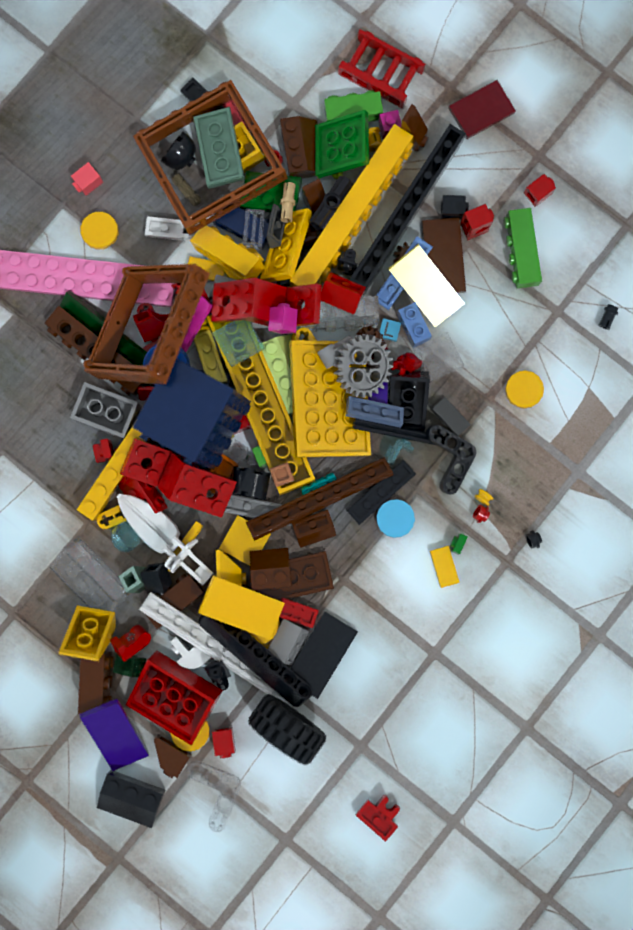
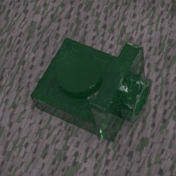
(131, 667)

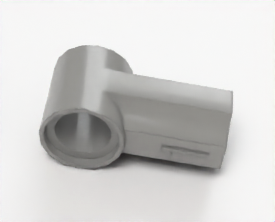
(328, 353)

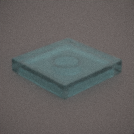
(238, 341)

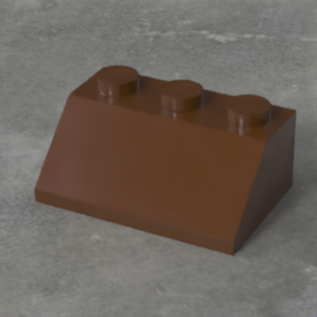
(299, 145)

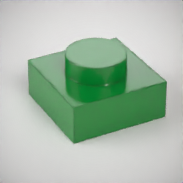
(458, 543)

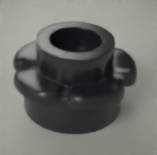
(533, 539)

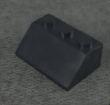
(130, 798)

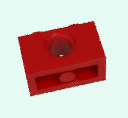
(477, 221)

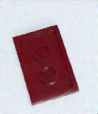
(482, 109)

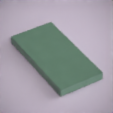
(219, 147)

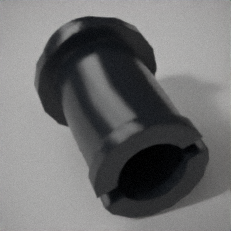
(608, 316)

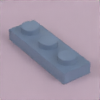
(374, 411)

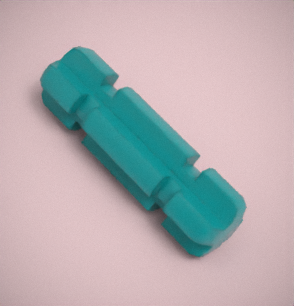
(318, 483)

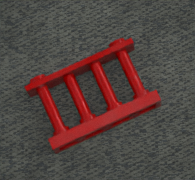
(365, 78)

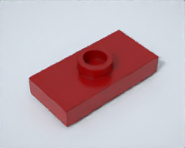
(298, 613)

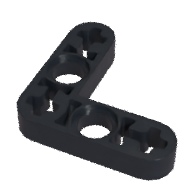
(459, 457)

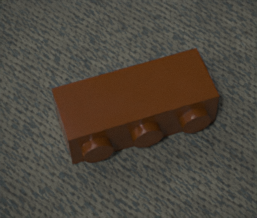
(181, 595)

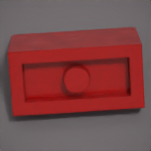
(342, 293)

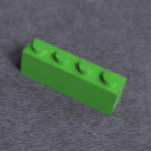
(523, 248)

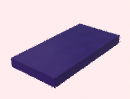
(114, 734)

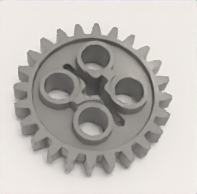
(362, 384)

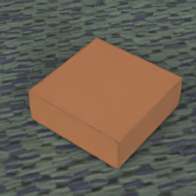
(281, 474)

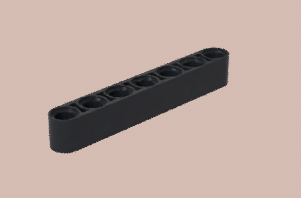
(259, 660)

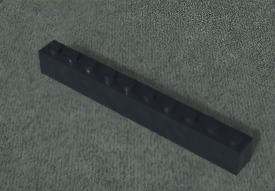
(408, 207)

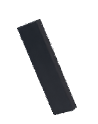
(381, 493)

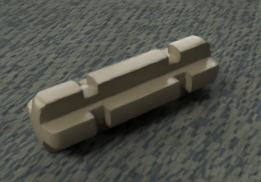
(186, 190)

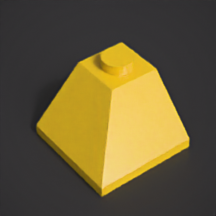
(228, 569)

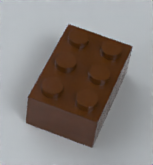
(95, 682)

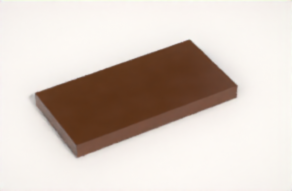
(446, 250)
(308, 576)

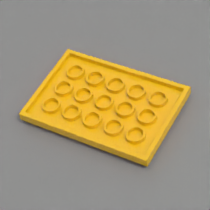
(320, 406)

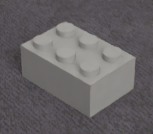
(105, 411)

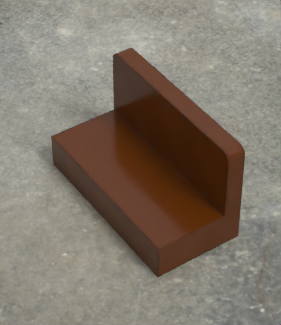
(314, 528)

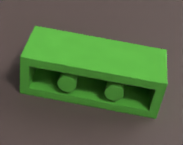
(351, 103)

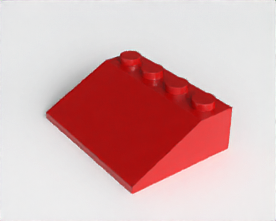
(173, 697)

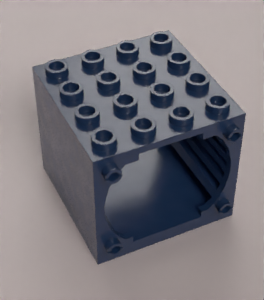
(192, 415)

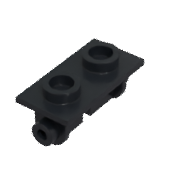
(347, 264)
(218, 673)

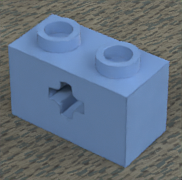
(414, 325)

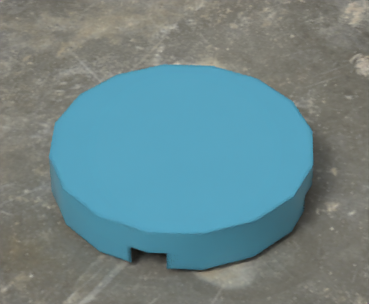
(395, 518)

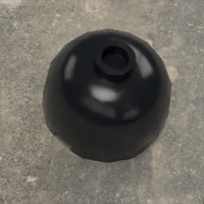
(180, 153)

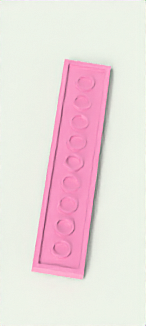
(81, 276)

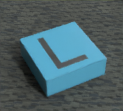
(390, 329)

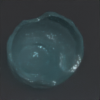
(124, 537)

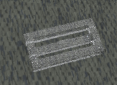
(252, 244)

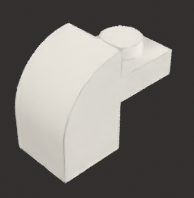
(190, 658)

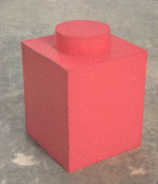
(86, 179)

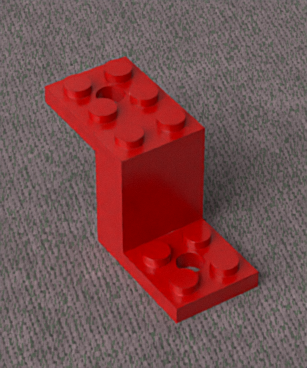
(253, 298)
(177, 479)

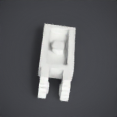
(166, 229)

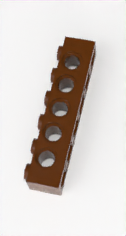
(60, 319)

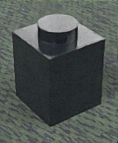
(453, 206)
(156, 578)

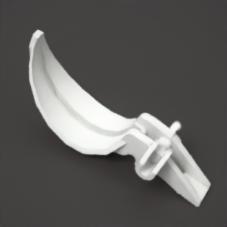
(161, 535)

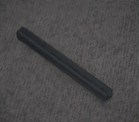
(403, 433)

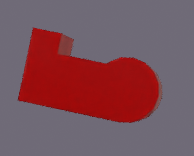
(131, 642)

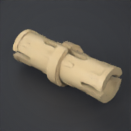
(288, 202)

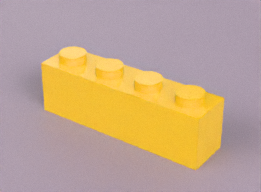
(227, 253)

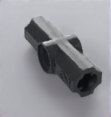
(336, 195)

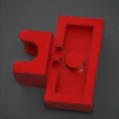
(379, 817)

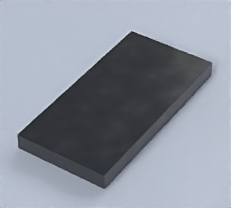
(323, 652)

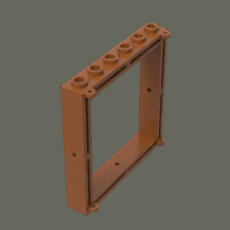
(180, 118)
(158, 370)

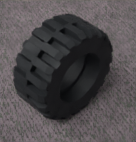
(287, 729)

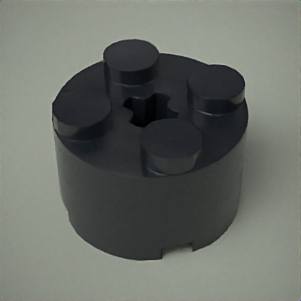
(250, 483)

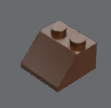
(270, 568)

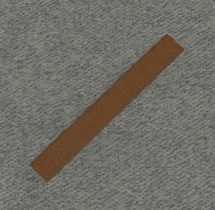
(319, 498)

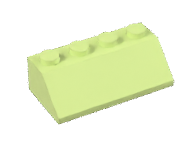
(278, 360)

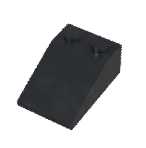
(412, 394)

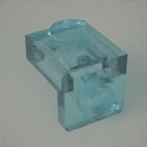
(393, 452)

